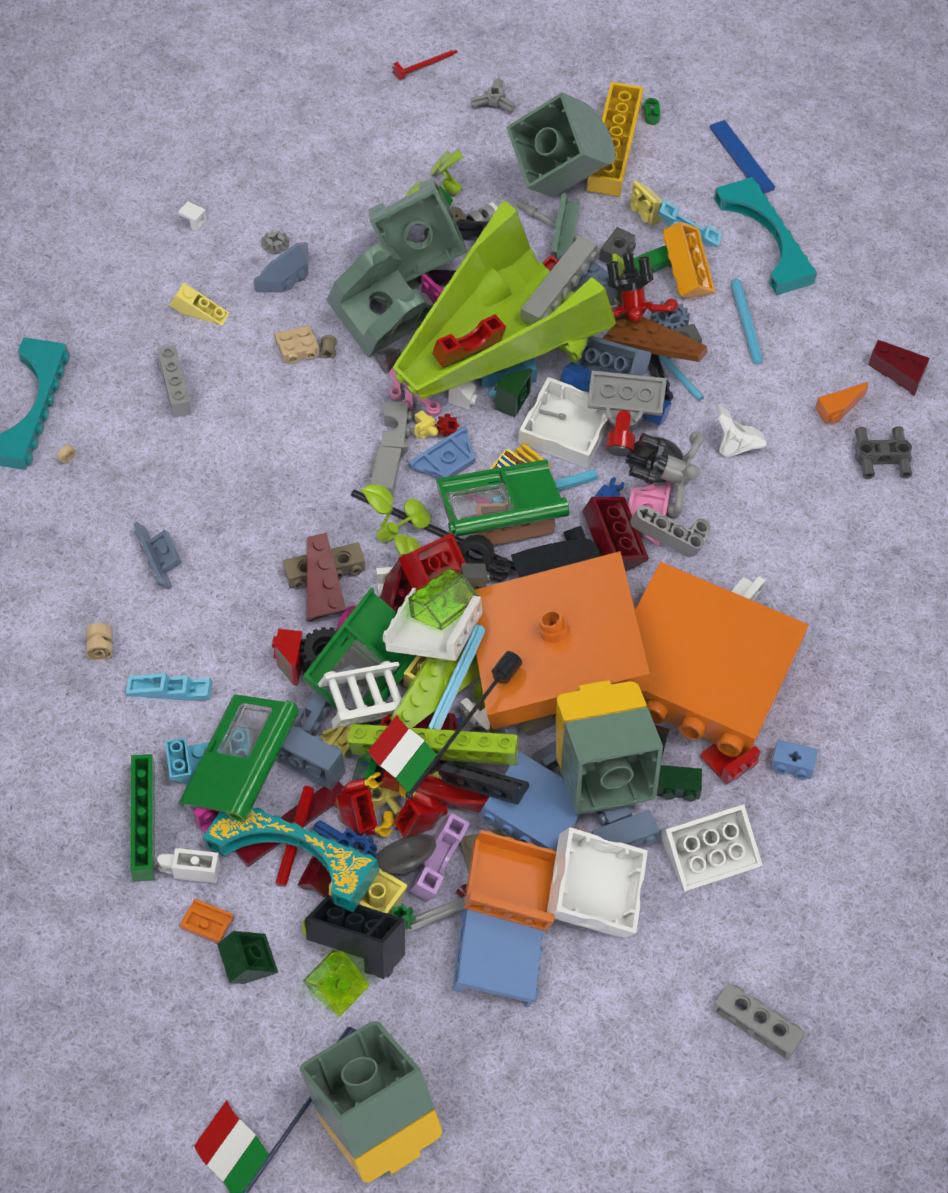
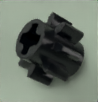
(499, 568)

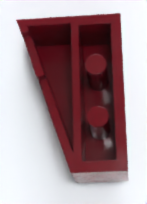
(899, 365)

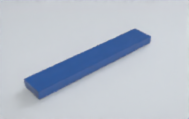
(741, 155)

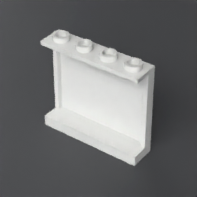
(417, 638)

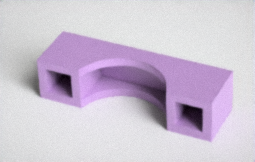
(431, 872)

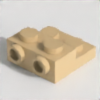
(297, 344)

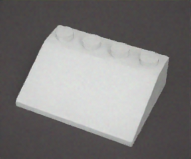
(711, 846)

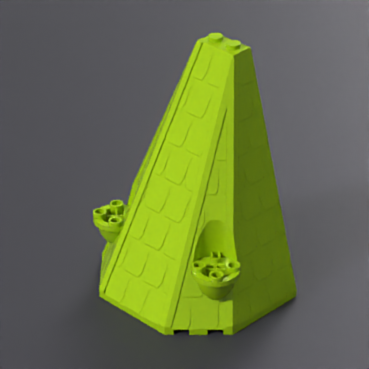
(499, 280)

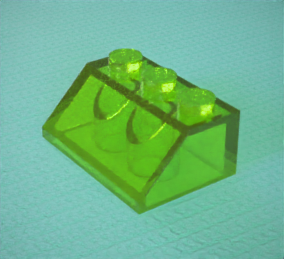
(441, 599)

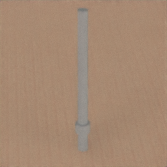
(533, 211)

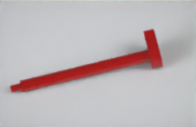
(400, 73)

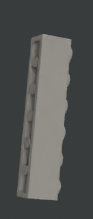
(560, 281)

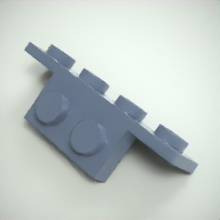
(160, 552)

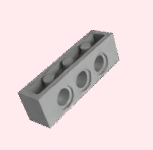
(174, 381)
(762, 1032)

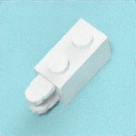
(190, 865)

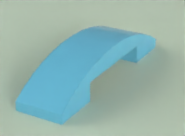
(669, 215)

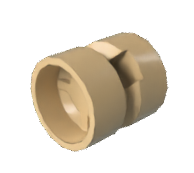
(99, 641)

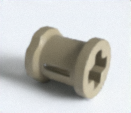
(328, 346)

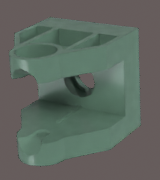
(424, 208)
(376, 277)

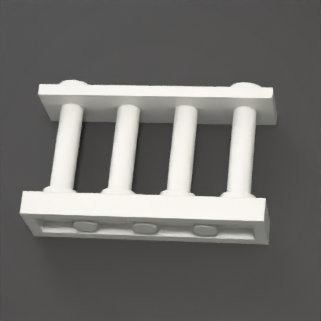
(362, 713)

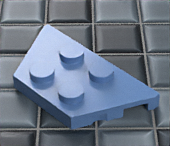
(446, 457)

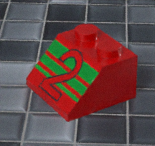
(288, 654)

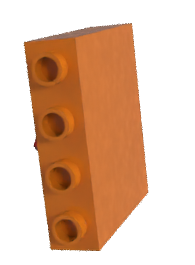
(713, 658)

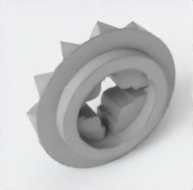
(279, 246)

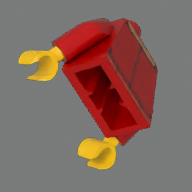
(357, 808)
(417, 814)

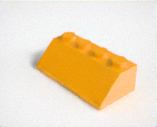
(688, 260)

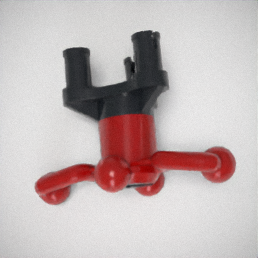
(631, 285)

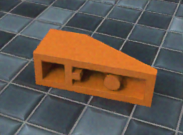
(838, 404)

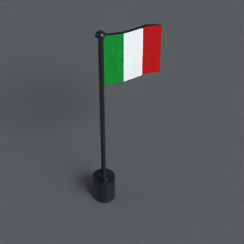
(408, 755)

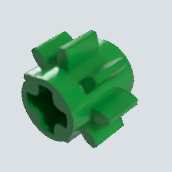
(405, 913)

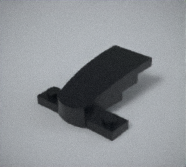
(556, 554)

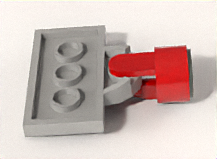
(625, 402)

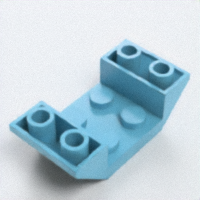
(183, 759)

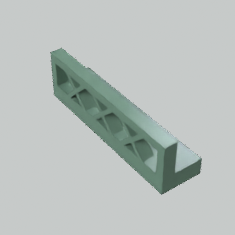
(565, 226)

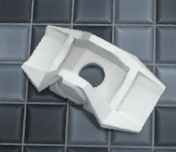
(737, 437)

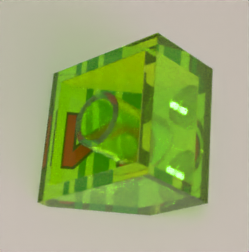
(336, 982)

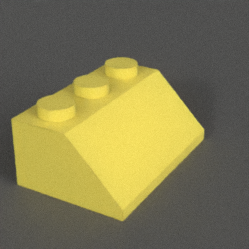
(383, 893)

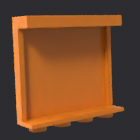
(510, 880)

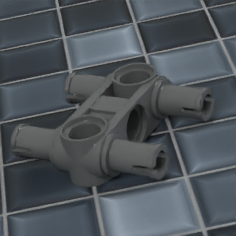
(883, 452)

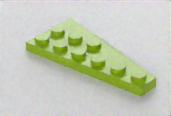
(428, 688)

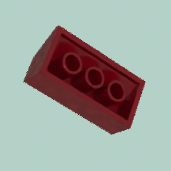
(612, 531)

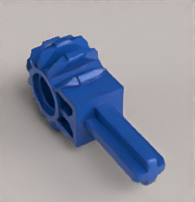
(347, 838)

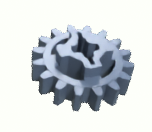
(671, 320)

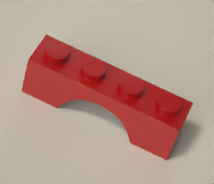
(451, 349)

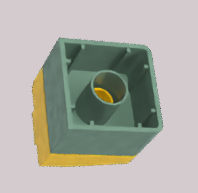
(607, 746)
(372, 1101)

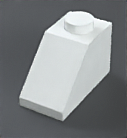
(463, 395)

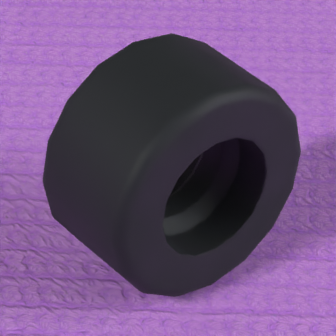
(481, 544)

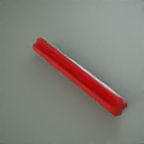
(290, 850)

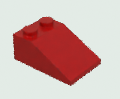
(431, 560)

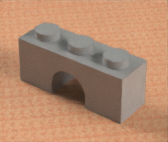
(396, 416)

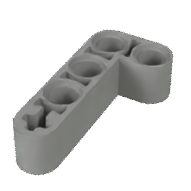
(688, 540)

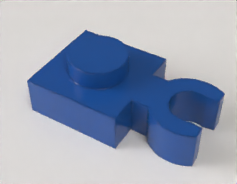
(611, 490)

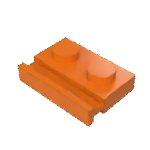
(207, 921)

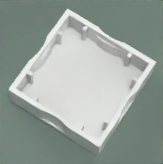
(567, 439)
(597, 883)

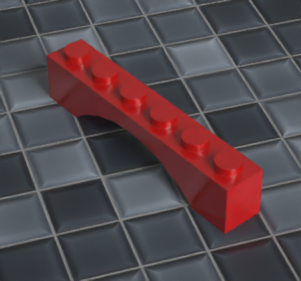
(444, 793)

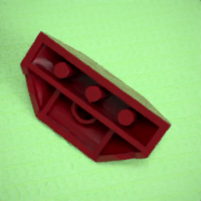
(395, 587)

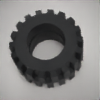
(314, 645)

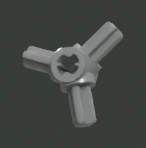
(494, 97)

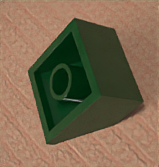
(513, 391)
(246, 957)

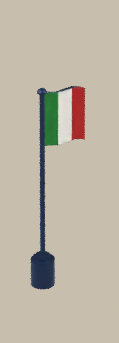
(235, 1150)

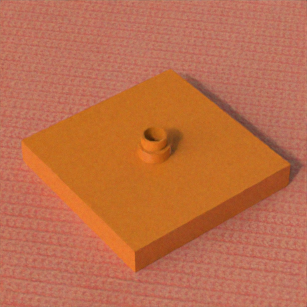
(569, 632)

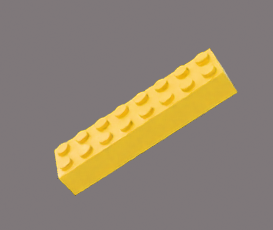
(621, 119)

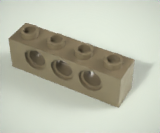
(349, 554)

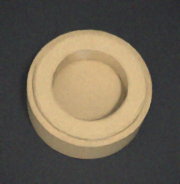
(66, 453)

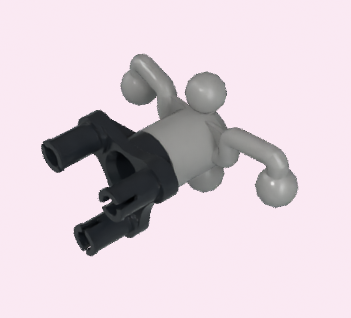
(666, 467)

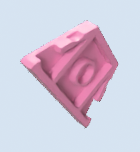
(653, 497)

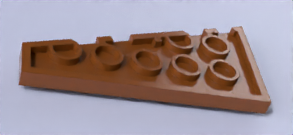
(655, 339)

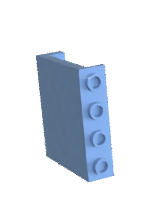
(542, 811)
(498, 957)

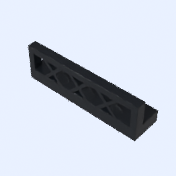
(484, 782)

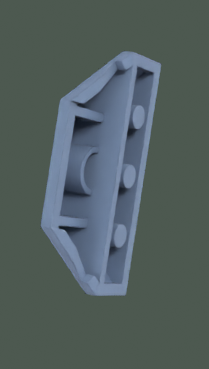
(284, 270)

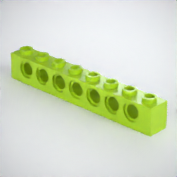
(466, 747)

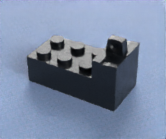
(362, 933)

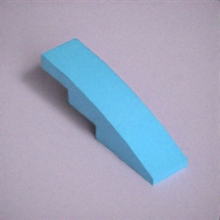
(167, 687)

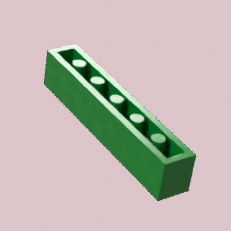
(142, 818)

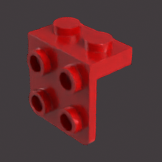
(728, 767)

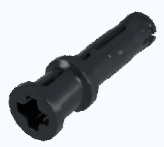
(657, 371)

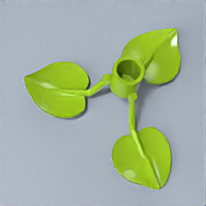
(449, 183)
(381, 501)

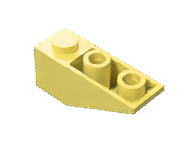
(197, 305)

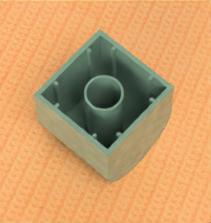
(560, 144)

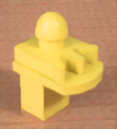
(425, 425)

